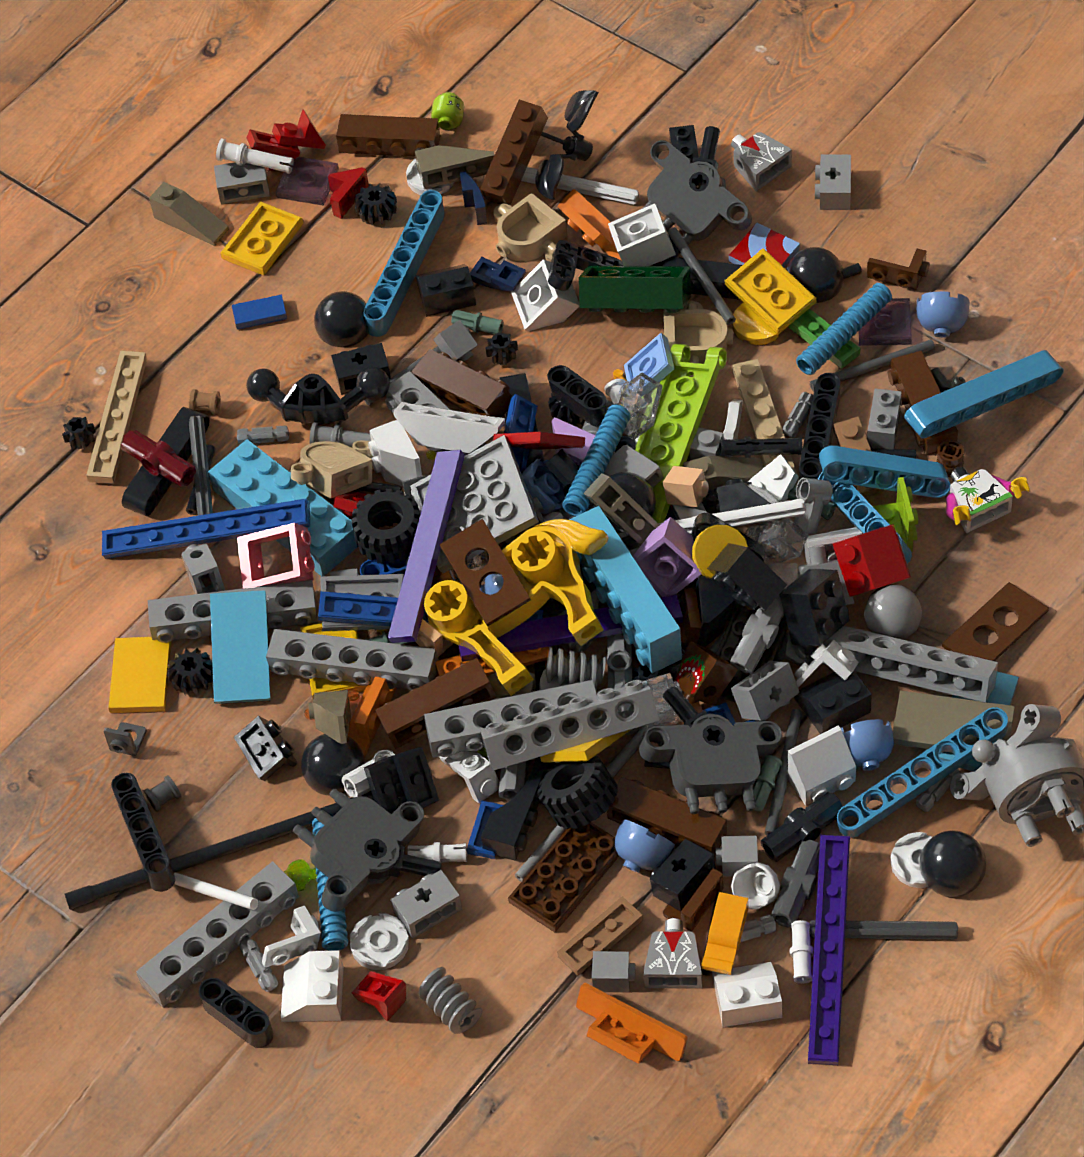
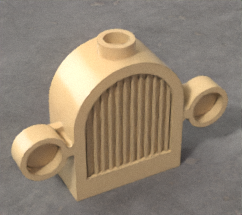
(528, 229)
(698, 329)
(334, 467)

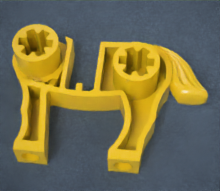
(547, 569)

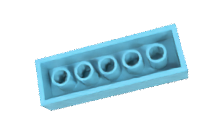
(254, 479)
(630, 597)

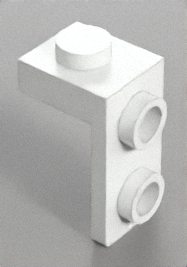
(835, 656)
(476, 772)
(306, 939)

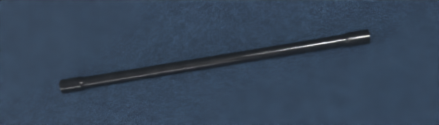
(93, 892)

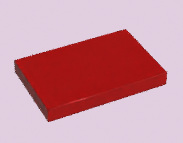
(542, 440)

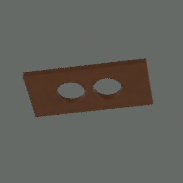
(512, 593)
(1008, 598)

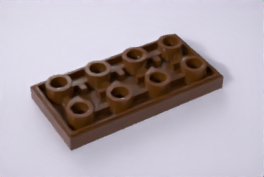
(565, 875)

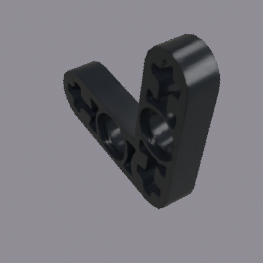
(568, 257)

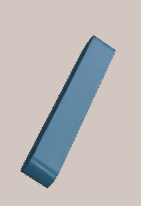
(404, 263)
(983, 394)
(914, 784)

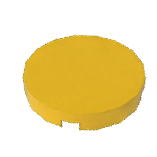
(751, 327)
(711, 543)

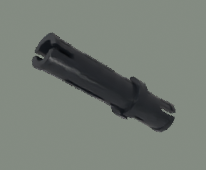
(750, 446)

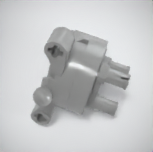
(1028, 775)

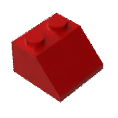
(871, 560)

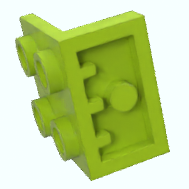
(901, 514)

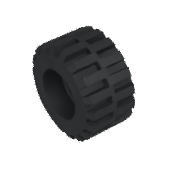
(382, 509)
(577, 792)

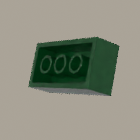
(635, 288)

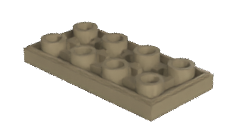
(928, 718)

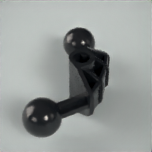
(313, 398)

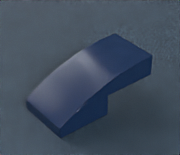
(473, 197)
(497, 276)

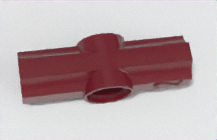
(158, 458)

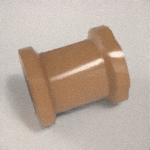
(205, 401)

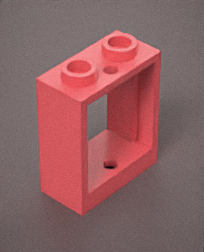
(251, 556)

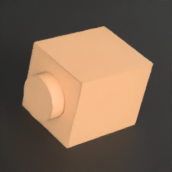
(685, 486)

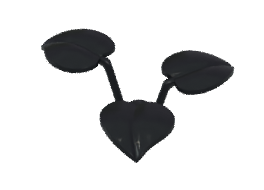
(575, 147)

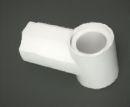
(356, 782)

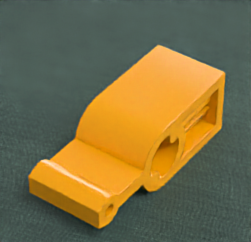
(725, 933)

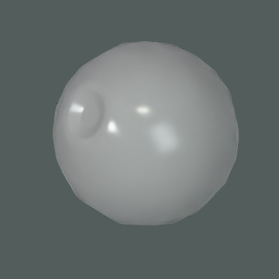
(893, 612)

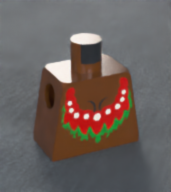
(703, 674)

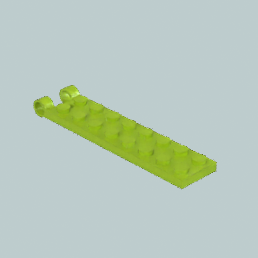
(679, 414)

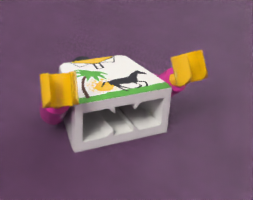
(981, 497)

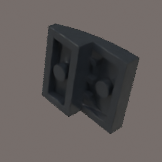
(402, 780)

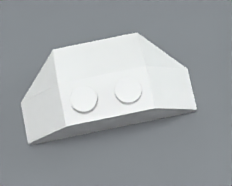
(446, 428)

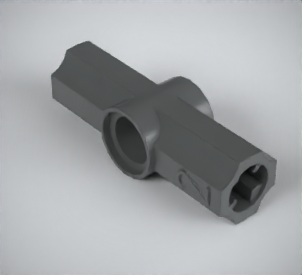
(797, 884)

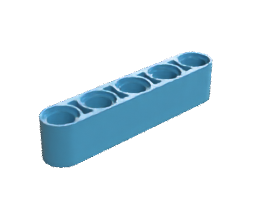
(883, 471)
(858, 508)

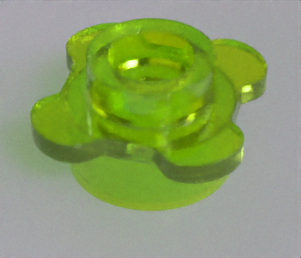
(300, 867)

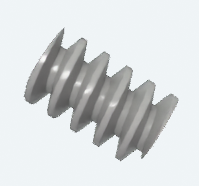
(574, 669)
(448, 1002)

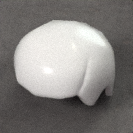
(757, 884)

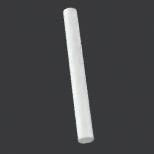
(216, 891)

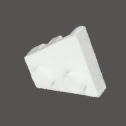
(776, 478)

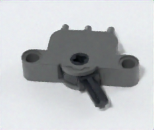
(680, 201)
(710, 753)
(363, 846)

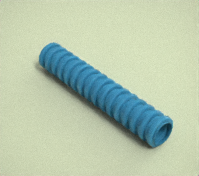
(844, 329)
(597, 458)
(332, 923)

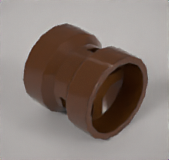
(950, 455)

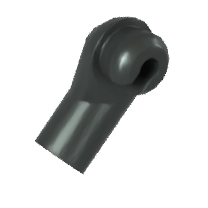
(943, 383)

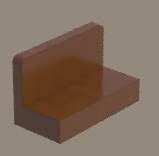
(691, 618)
(699, 902)

